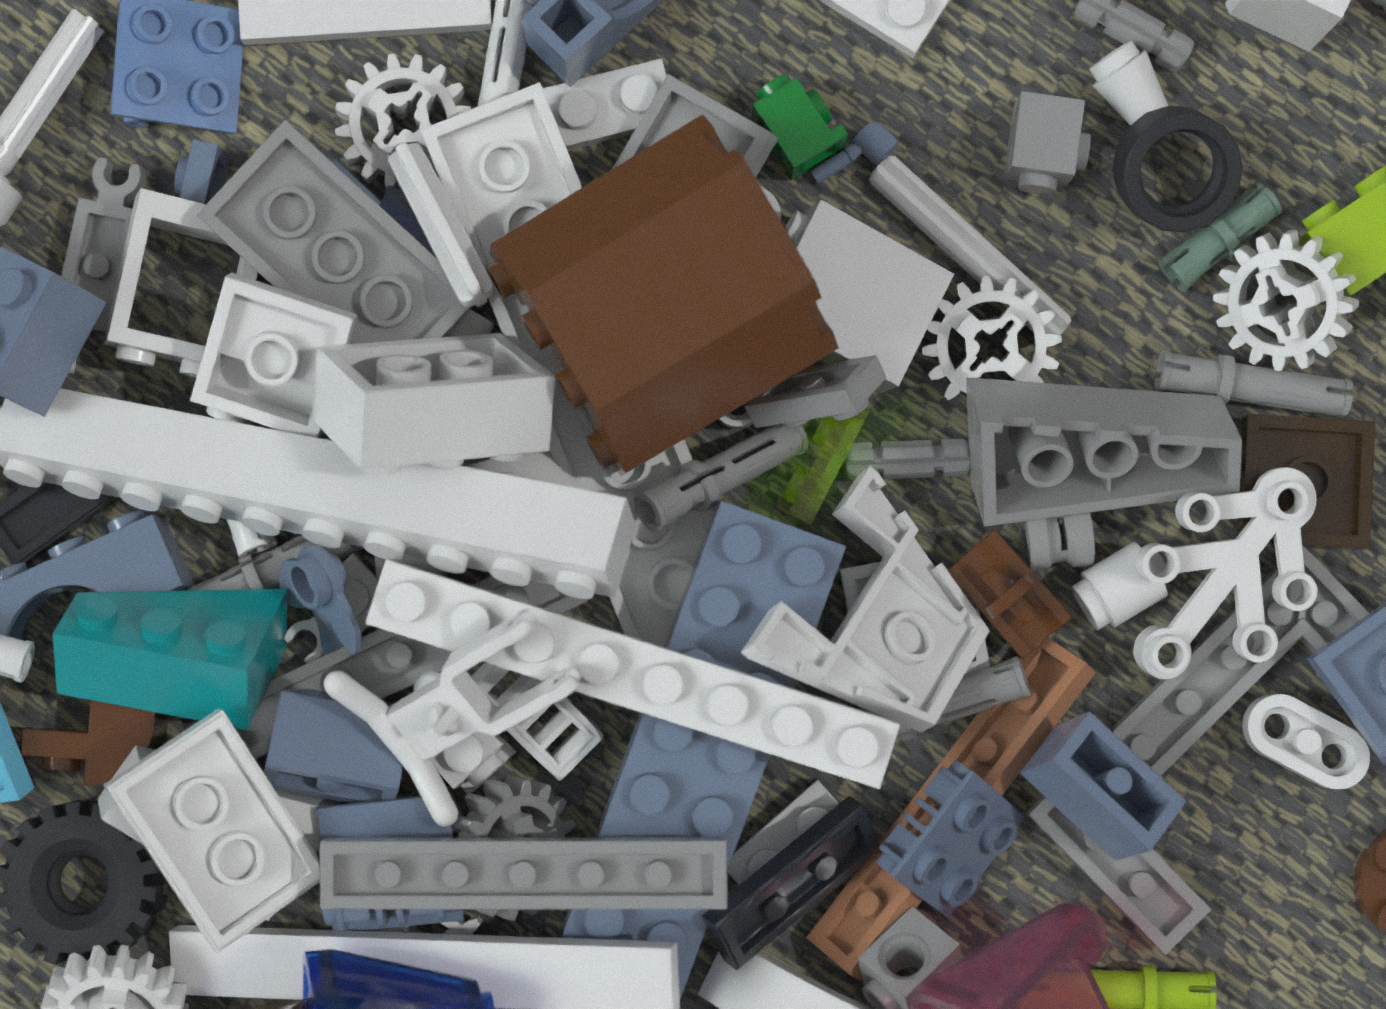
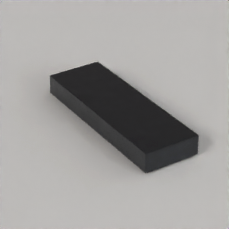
(792, 882)

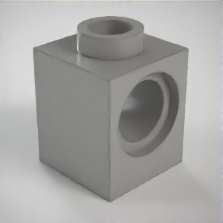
(907, 943)

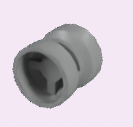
(1057, 540)

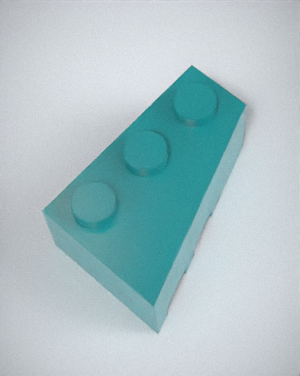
(173, 650)

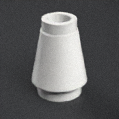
(1128, 82)

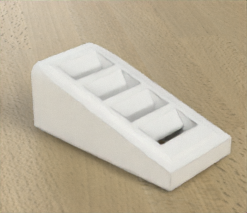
(571, 750)

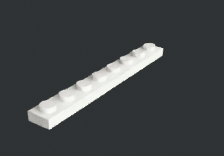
(641, 675)

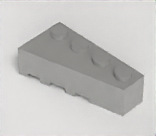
(1093, 448)

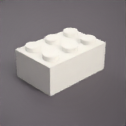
(433, 401)

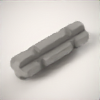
(1129, 23)
(910, 458)

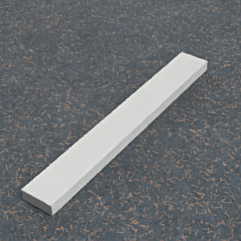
(514, 968)

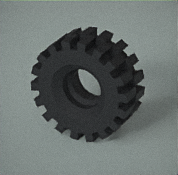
(35, 890)

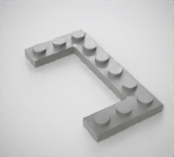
(1170, 722)

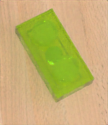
(810, 486)

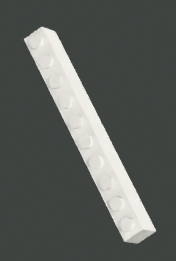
(312, 488)

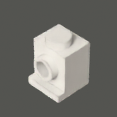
(473, 760)

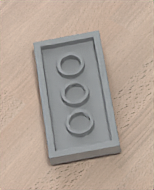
(331, 242)

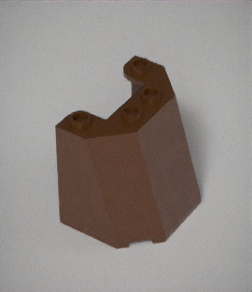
(664, 294)

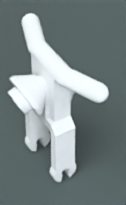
(449, 709)

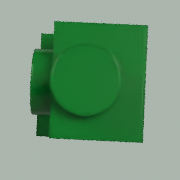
(799, 123)

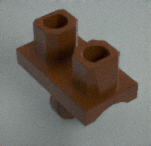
(1008, 594)

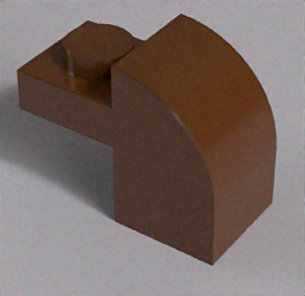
(105, 745)

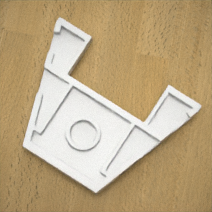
(904, 634)

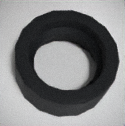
(1216, 194)

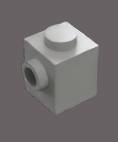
(1046, 142)

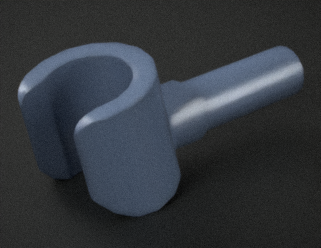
(872, 141)

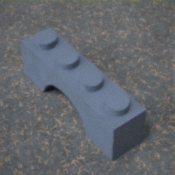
(580, 32)
(131, 558)

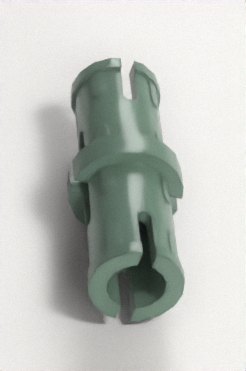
(1221, 237)

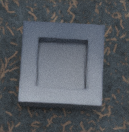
(202, 172)

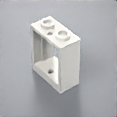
(138, 346)

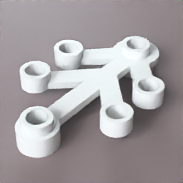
(1234, 565)

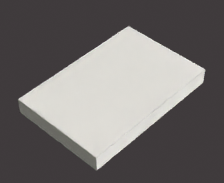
(216, 830)

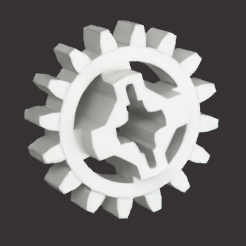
(382, 107)
(1278, 276)
(969, 325)
(113, 983)

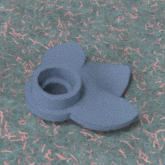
(318, 583)

